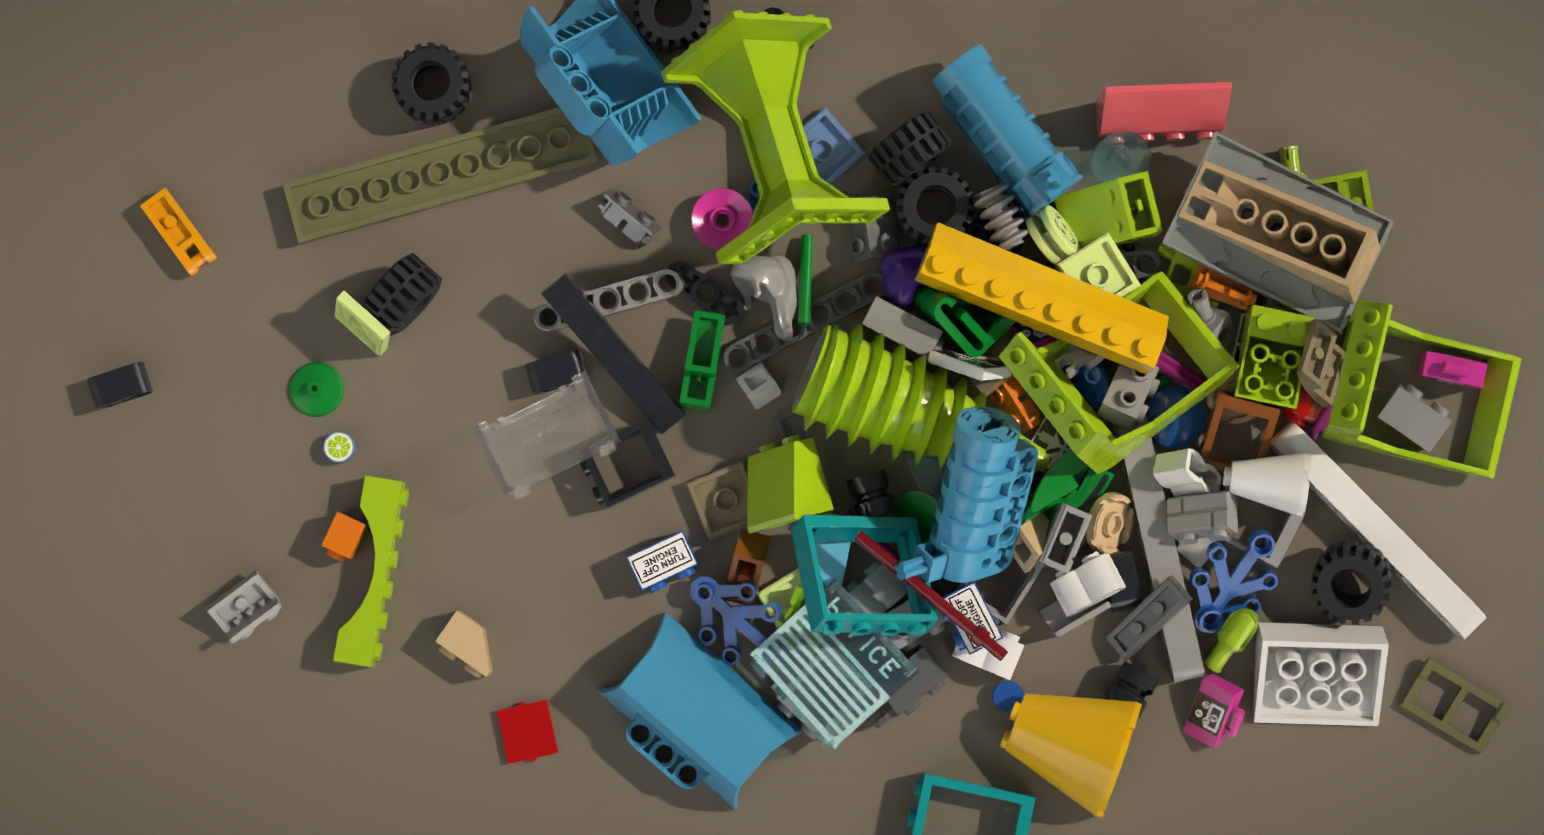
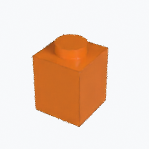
(344, 537)

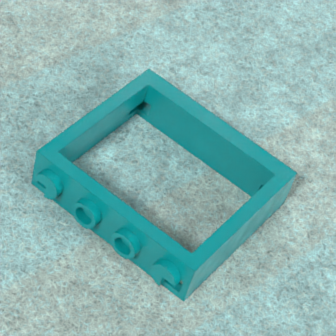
(845, 528)
(923, 790)

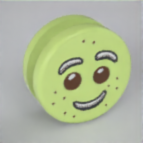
(1052, 235)

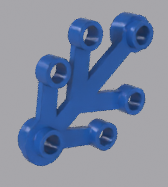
(1232, 585)
(733, 615)

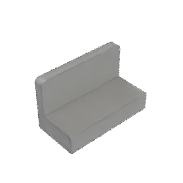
(1061, 624)

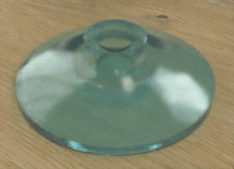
(1133, 159)

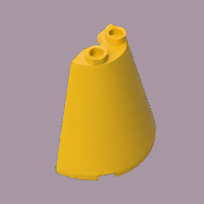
(1073, 743)

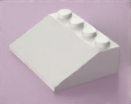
(1319, 674)

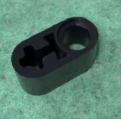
(555, 371)
(119, 385)
(1131, 595)

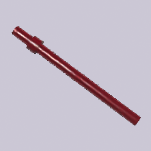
(978, 635)

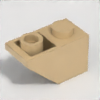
(468, 642)

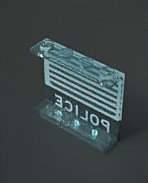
(832, 677)

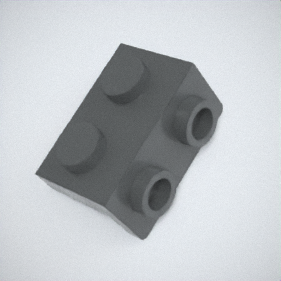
(877, 238)

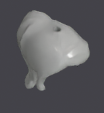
(770, 281)

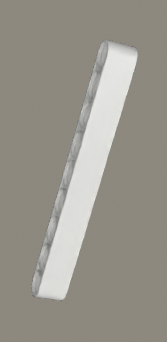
(1375, 527)

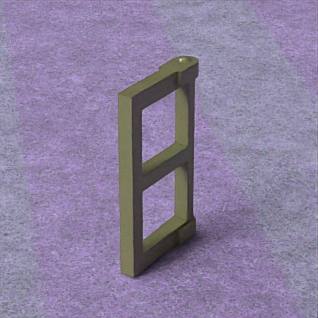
(1465, 687)

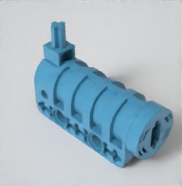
(977, 501)

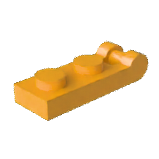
(177, 230)

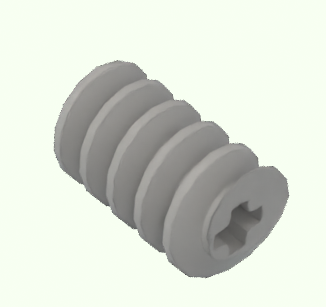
(1001, 217)

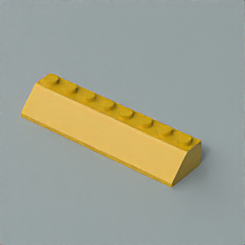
(1043, 299)

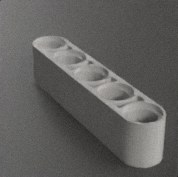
(623, 295)

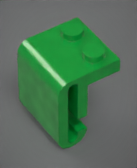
(976, 329)

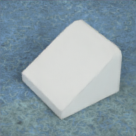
(759, 386)
(1196, 552)

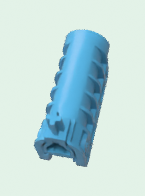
(1004, 132)

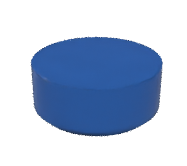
(1006, 694)

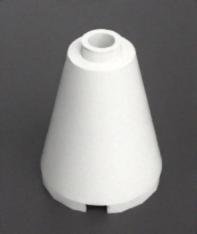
(1272, 481)

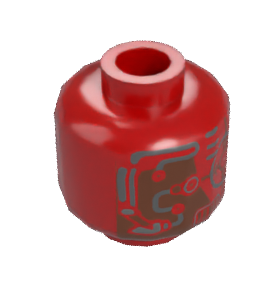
(1306, 411)

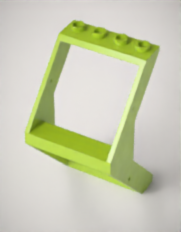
(1363, 350)
(1072, 414)

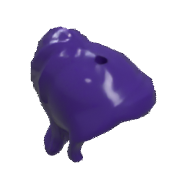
(899, 272)

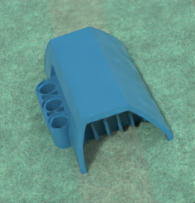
(606, 78)
(699, 712)

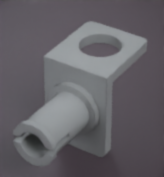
(1213, 317)

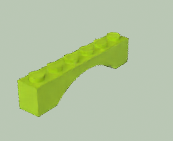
(359, 637)

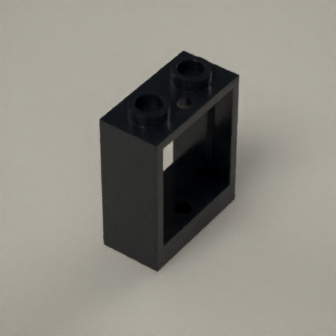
(666, 473)

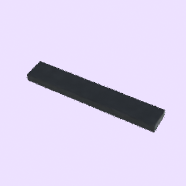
(613, 353)

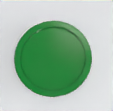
(316, 389)
(918, 506)

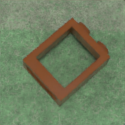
(1226, 399)

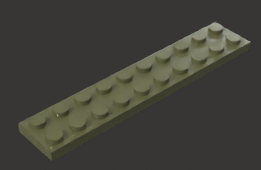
(436, 174)

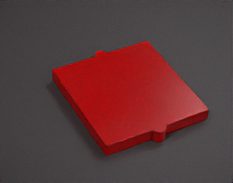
(527, 731)

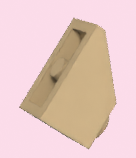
(1031, 542)

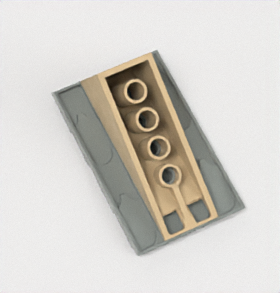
(1278, 232)

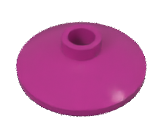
(718, 203)

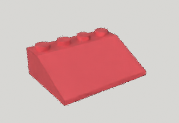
(1164, 110)

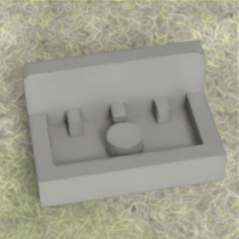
(245, 607)

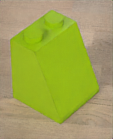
(785, 484)

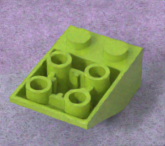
(1116, 207)
(1271, 356)

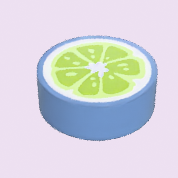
(339, 447)

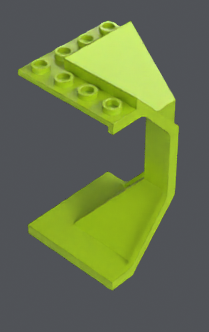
(755, 74)

